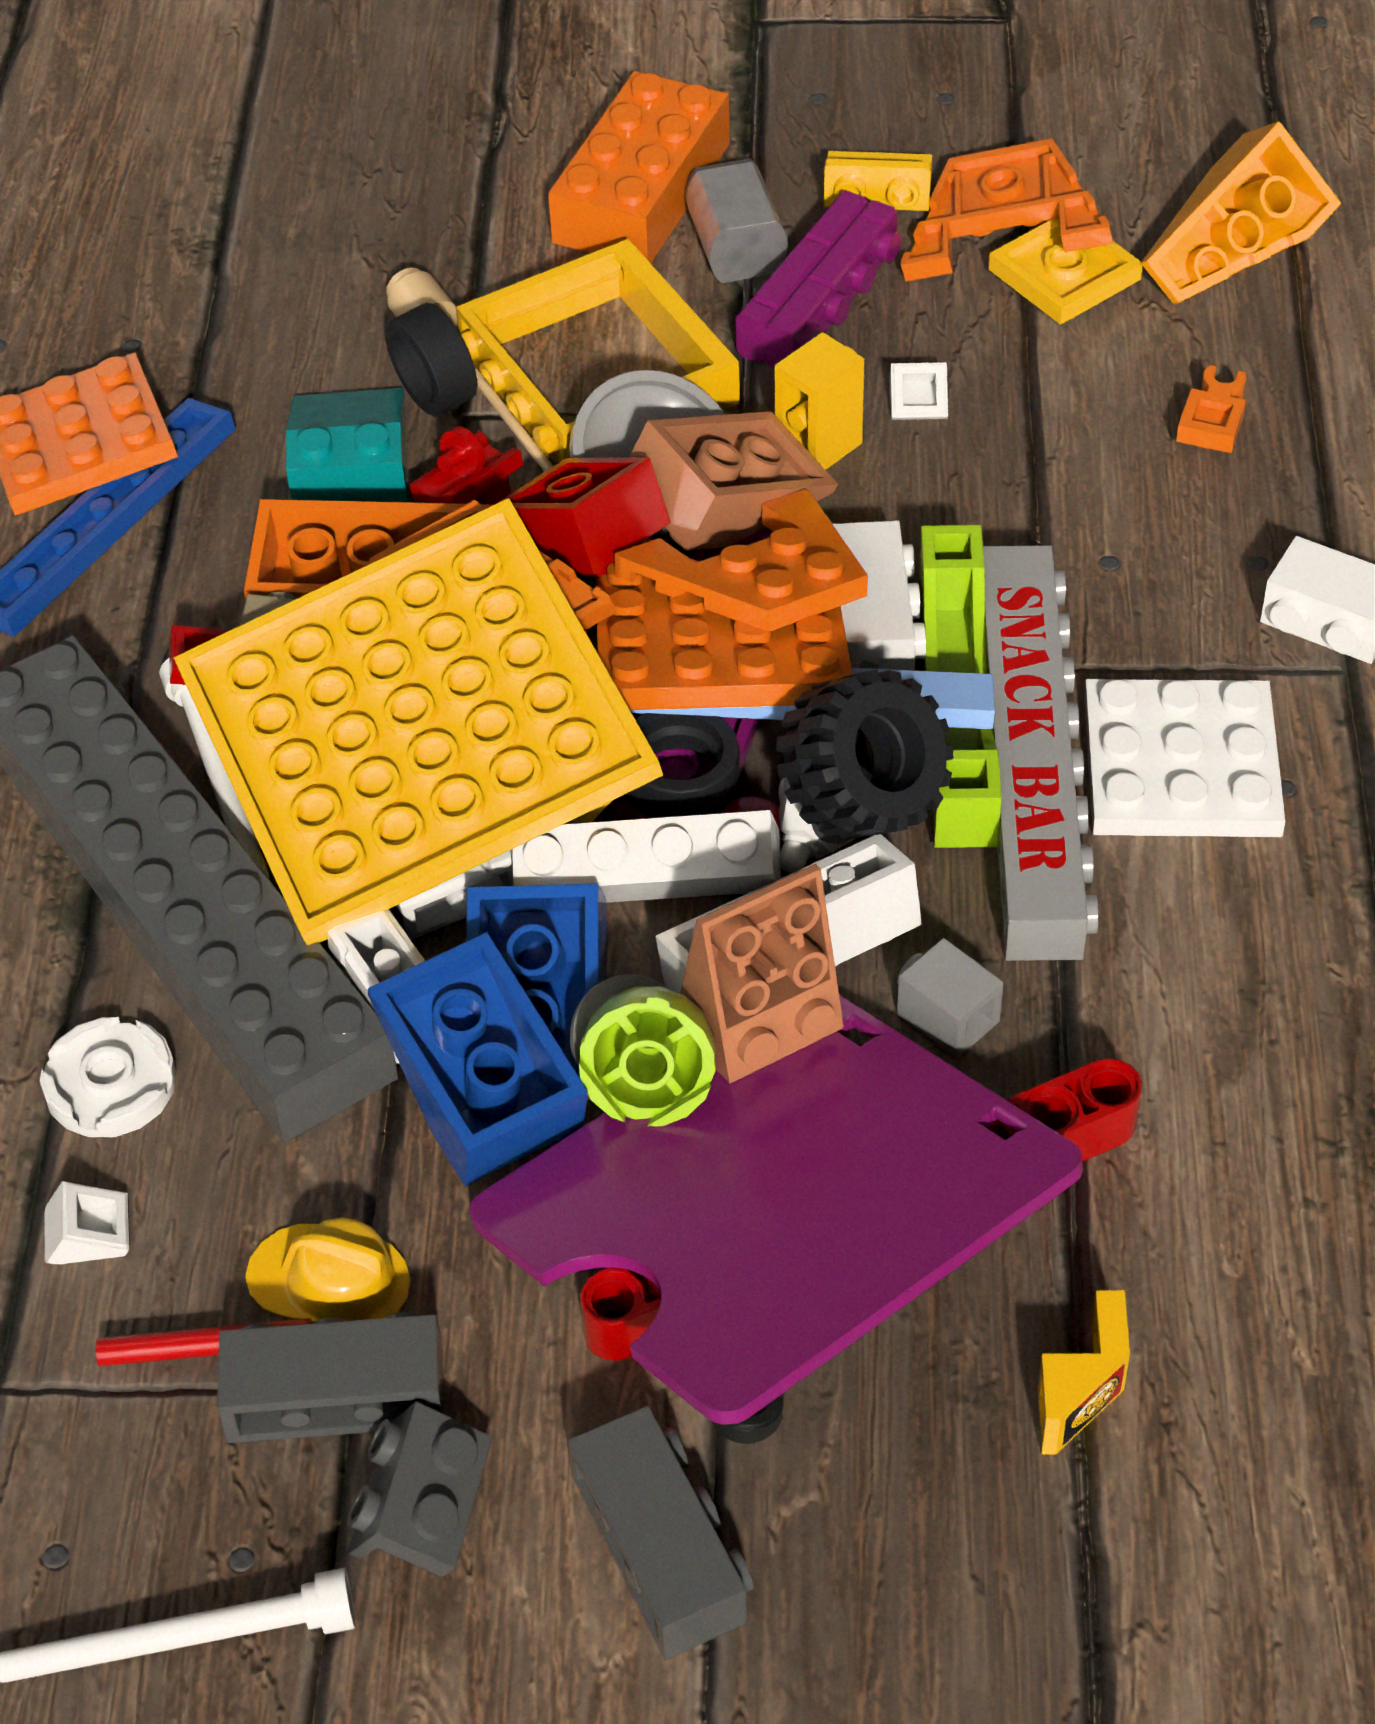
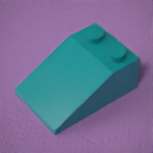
(348, 446)

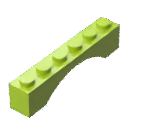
(956, 642)

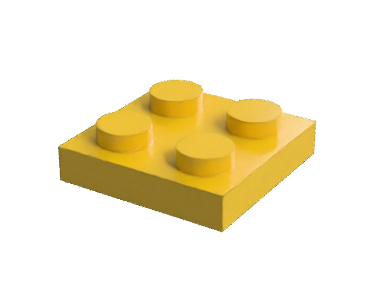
(1061, 281)

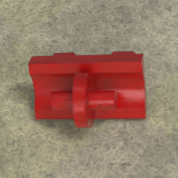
(467, 471)

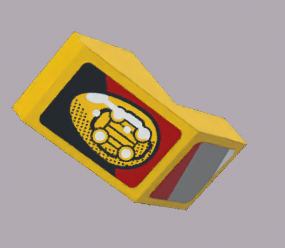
(1081, 1385)

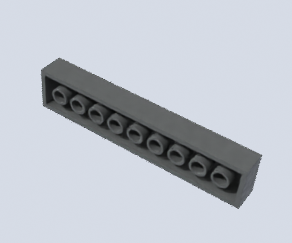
(188, 894)

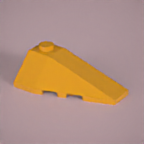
(1241, 213)

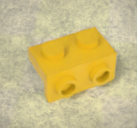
(888, 178)

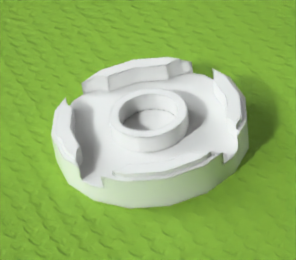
(108, 1077)

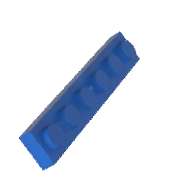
(103, 517)

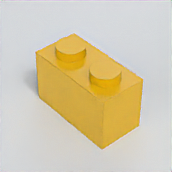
(822, 398)

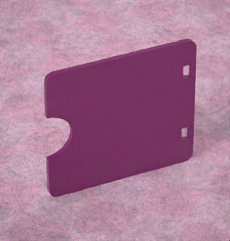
(783, 1207)

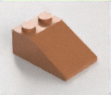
(721, 472)

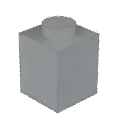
(949, 997)

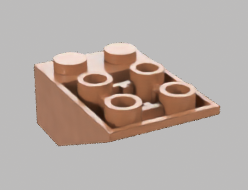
(765, 974)

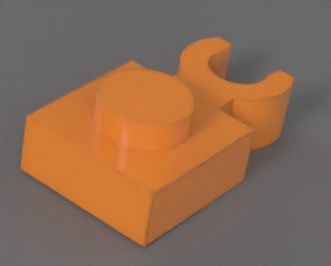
(1213, 413)

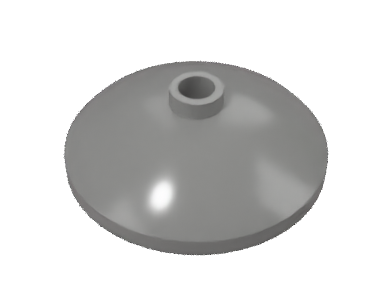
(622, 405)

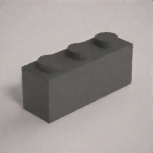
(326, 1376)
(660, 1531)

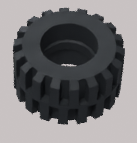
(905, 745)

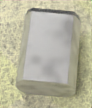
(736, 220)

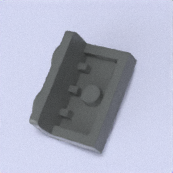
(419, 1489)

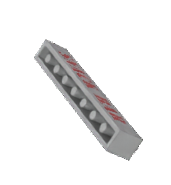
(1033, 727)

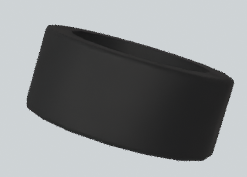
(431, 359)
(692, 796)

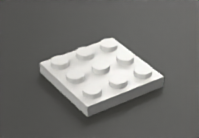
(1183, 758)

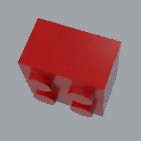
(591, 510)

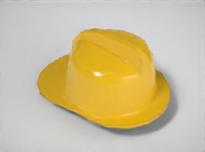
(328, 1272)

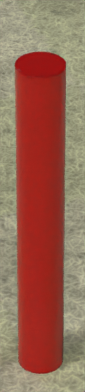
(168, 1345)

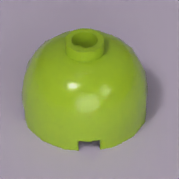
(648, 1056)

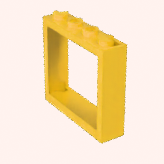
(574, 288)

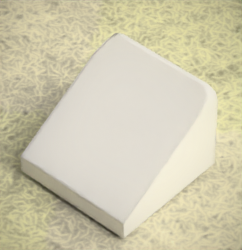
(918, 391)
(85, 1224)

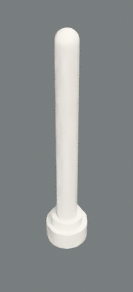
(227, 800)
(319, 1604)

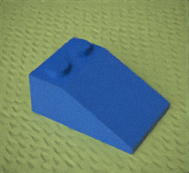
(550, 941)
(479, 1058)

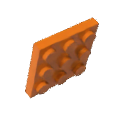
(80, 433)

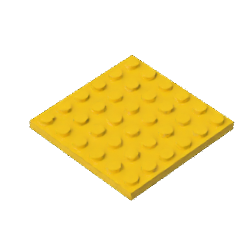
(414, 720)

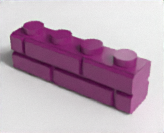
(818, 279)

